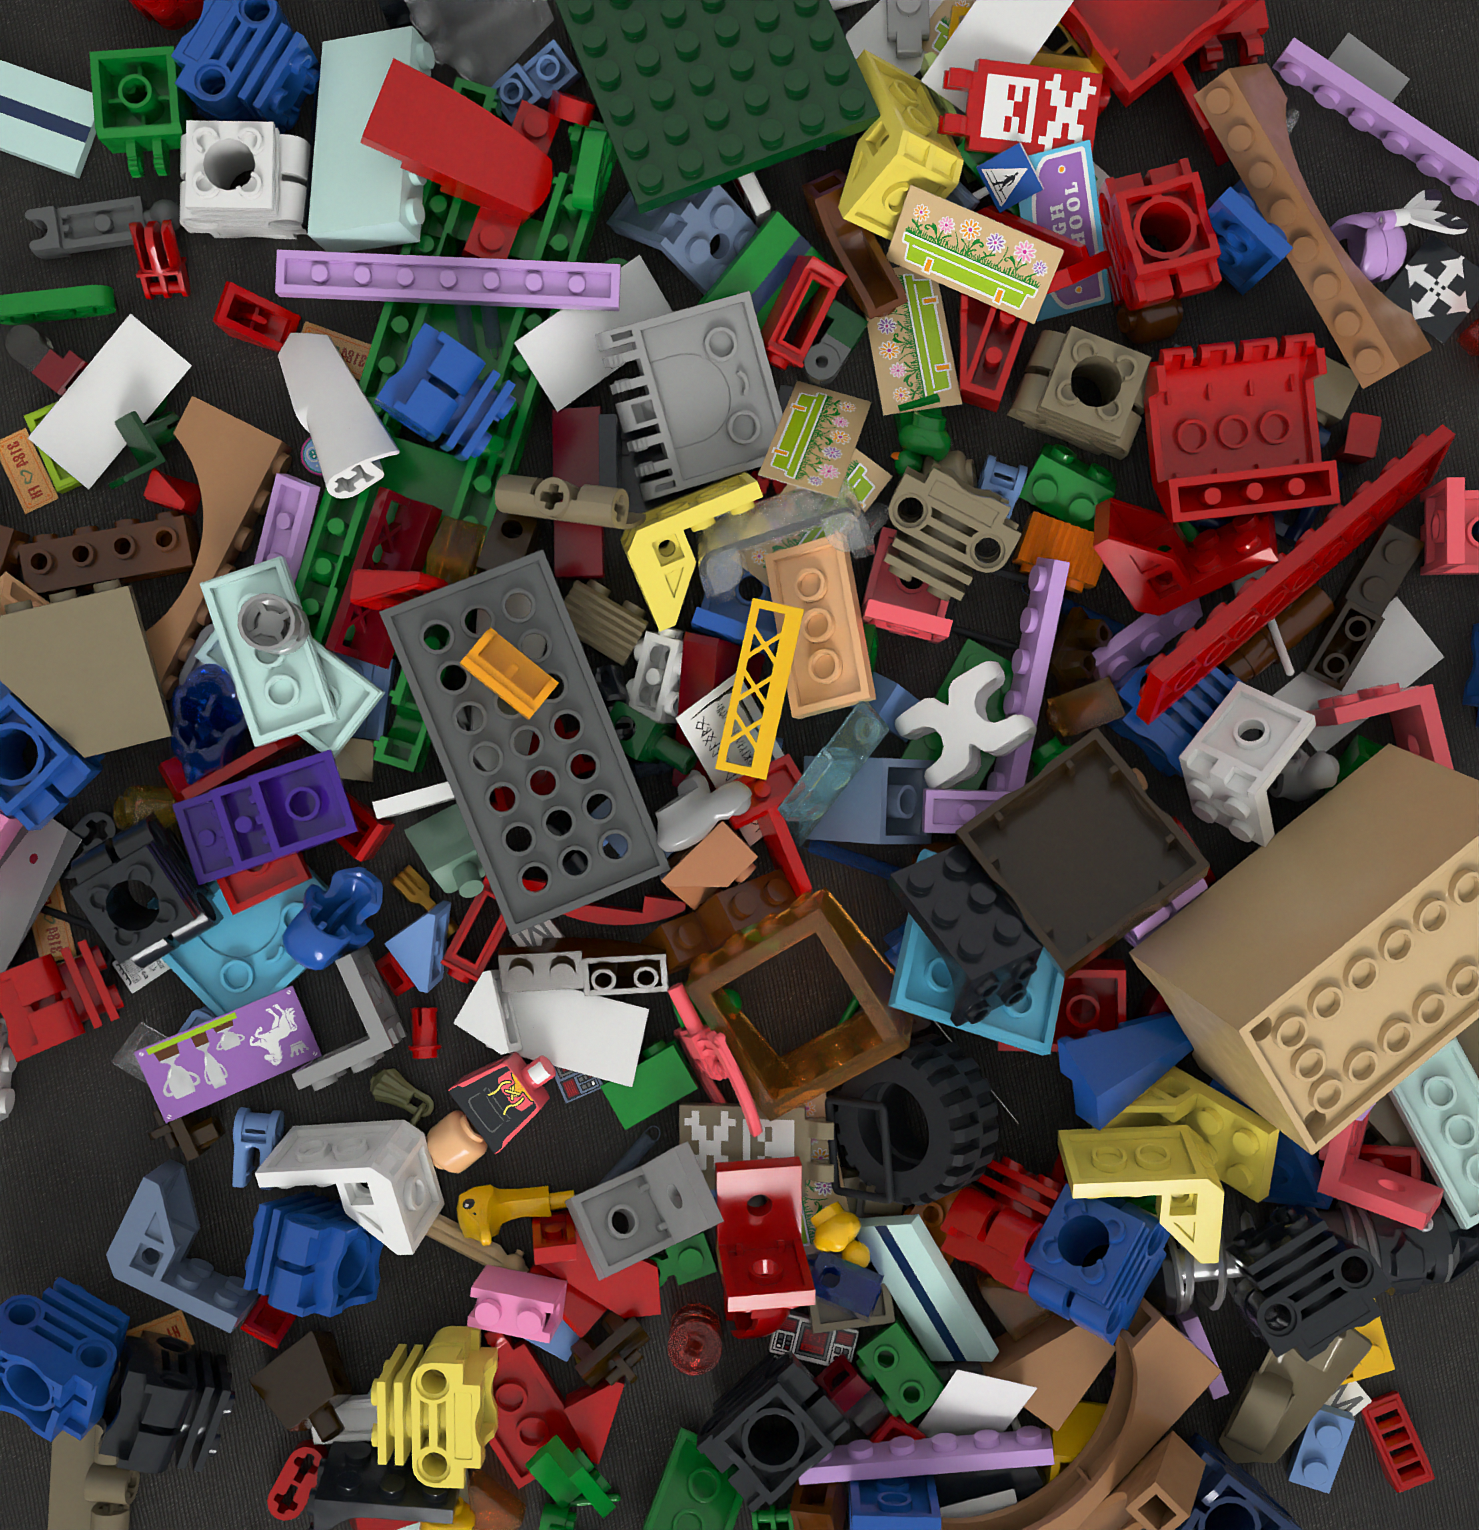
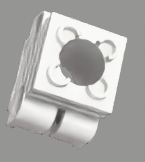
(265, 206)

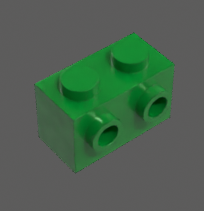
(901, 1370)

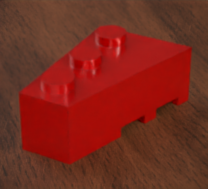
(986, 351)

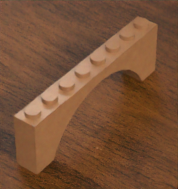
(1250, 122)
(235, 479)
(1153, 1386)

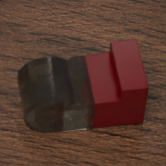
(38, 356)
(854, 1395)

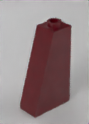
(703, 668)

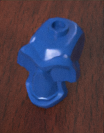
(334, 918)

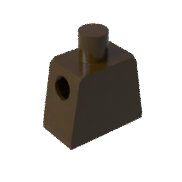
(499, 546)
(306, 1385)

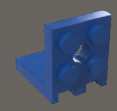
(730, 619)

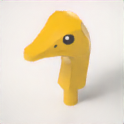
(486, 1208)

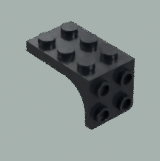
(973, 930)
(360, 1488)

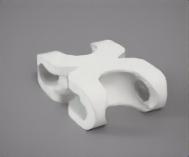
(965, 726)

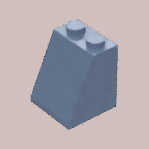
(878, 804)

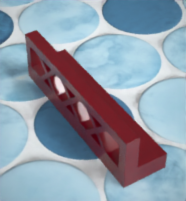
(404, 549)

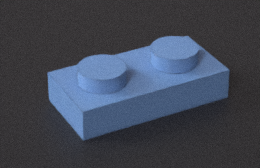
(1320, 1449)

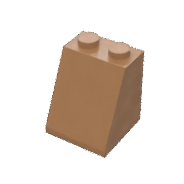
(1056, 1360)

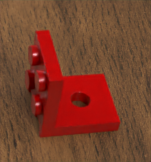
(762, 1237)

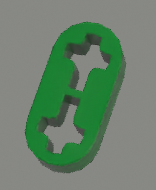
(590, 169)

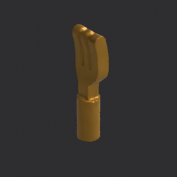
(416, 892)

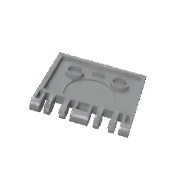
(703, 391)

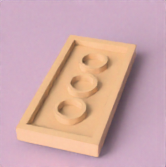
(831, 648)

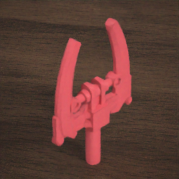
(711, 1057)

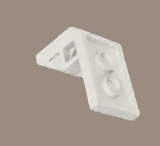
(385, 1154)

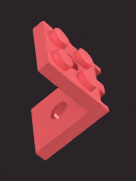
(1448, 529)
(901, 609)
(1412, 714)
(1371, 1185)

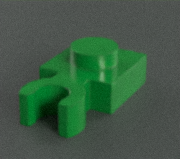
(686, 1260)

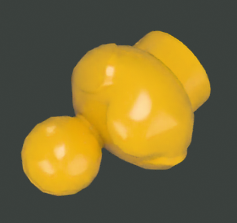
(837, 1233)

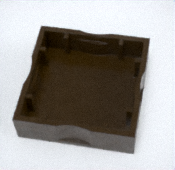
(1083, 853)

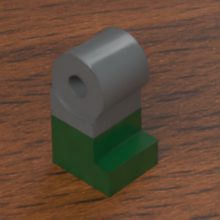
(829, 356)

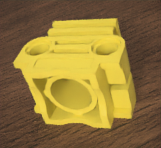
(437, 1406)

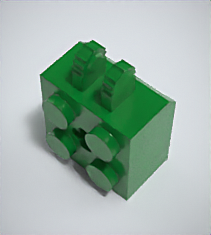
(139, 104)

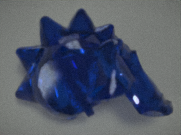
(206, 721)

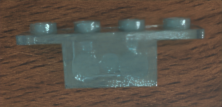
(832, 771)

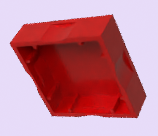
(1145, 39)

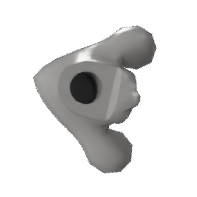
(1305, 776)
(697, 811)

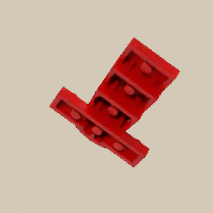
(466, 152)

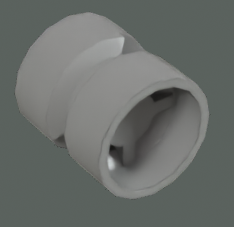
(273, 624)

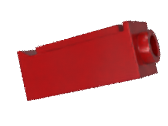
(804, 270)
(461, 967)

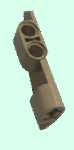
(1286, 1397)

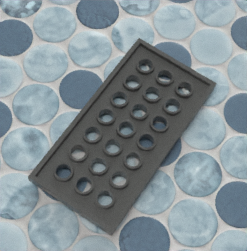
(472, 787)

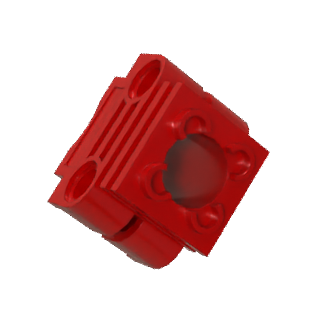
(1174, 210)
(51, 1000)
(1001, 1229)

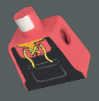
(503, 1096)

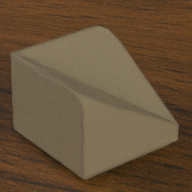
(357, 761)

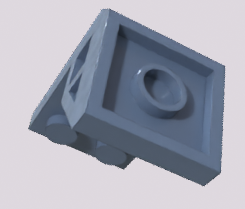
(153, 1250)

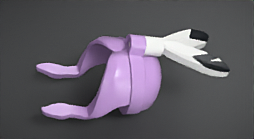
(1378, 240)

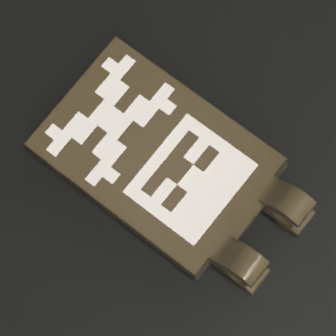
(722, 1135)

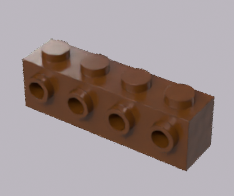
(125, 553)

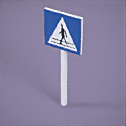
(1008, 178)

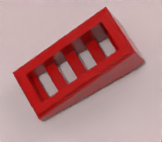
(389, 588)
(1407, 1467)

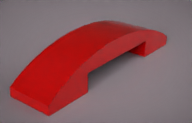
(654, 908)

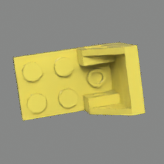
(897, 150)
(667, 570)
(1235, 1137)
(1151, 1162)

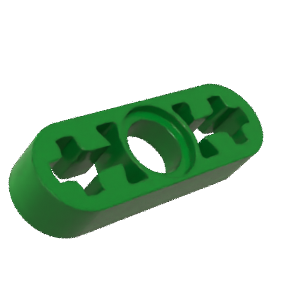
(57, 304)

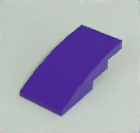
(265, 817)

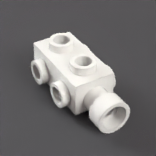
(657, 675)

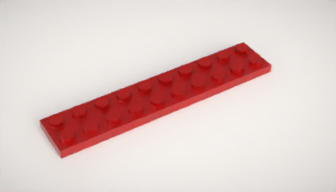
(1288, 578)

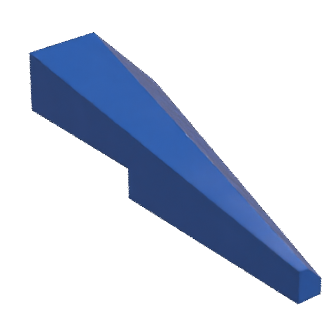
(1120, 1064)

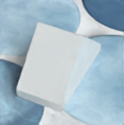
(490, 1015)

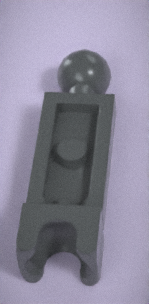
(95, 225)

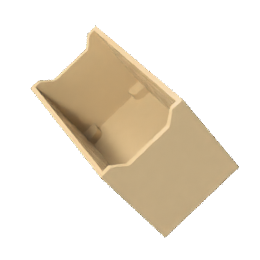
(1334, 949)

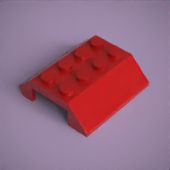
(1237, 429)

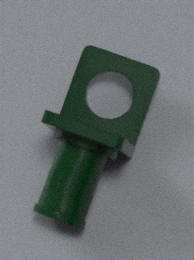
(144, 441)
(654, 740)

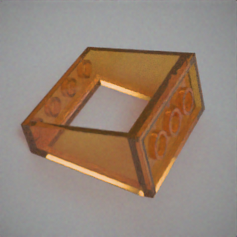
(830, 1058)

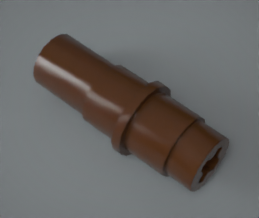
(1293, 624)

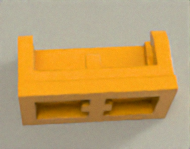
(509, 673)

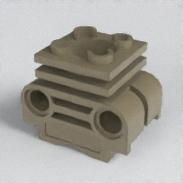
(1050, 407)
(942, 537)

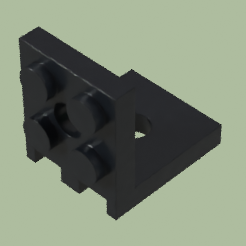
(618, 464)

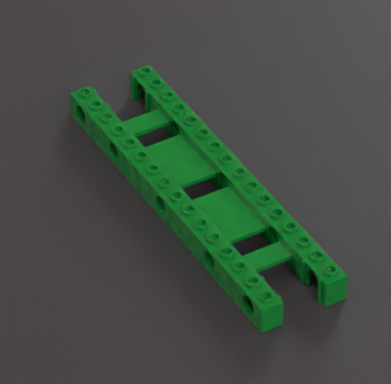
(424, 474)

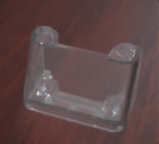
(774, 519)

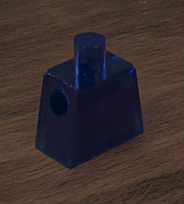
(857, 1287)

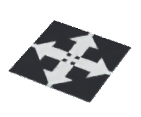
(1436, 288)

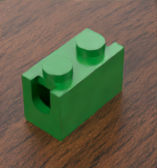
(659, 1081)

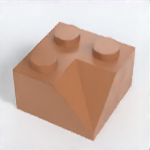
(708, 865)

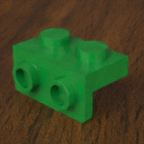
(1067, 486)
(567, 1476)

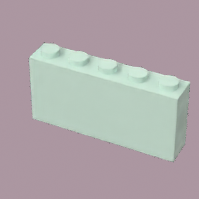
(358, 192)

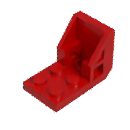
(1162, 581)

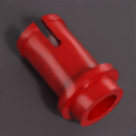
(424, 1033)

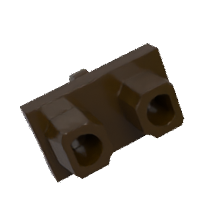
(1073, 646)
(188, 1132)
(615, 1355)

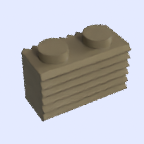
(603, 622)

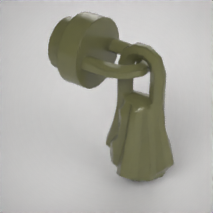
(392, 1088)

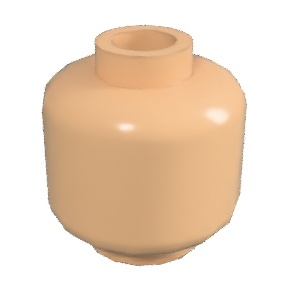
(455, 1143)

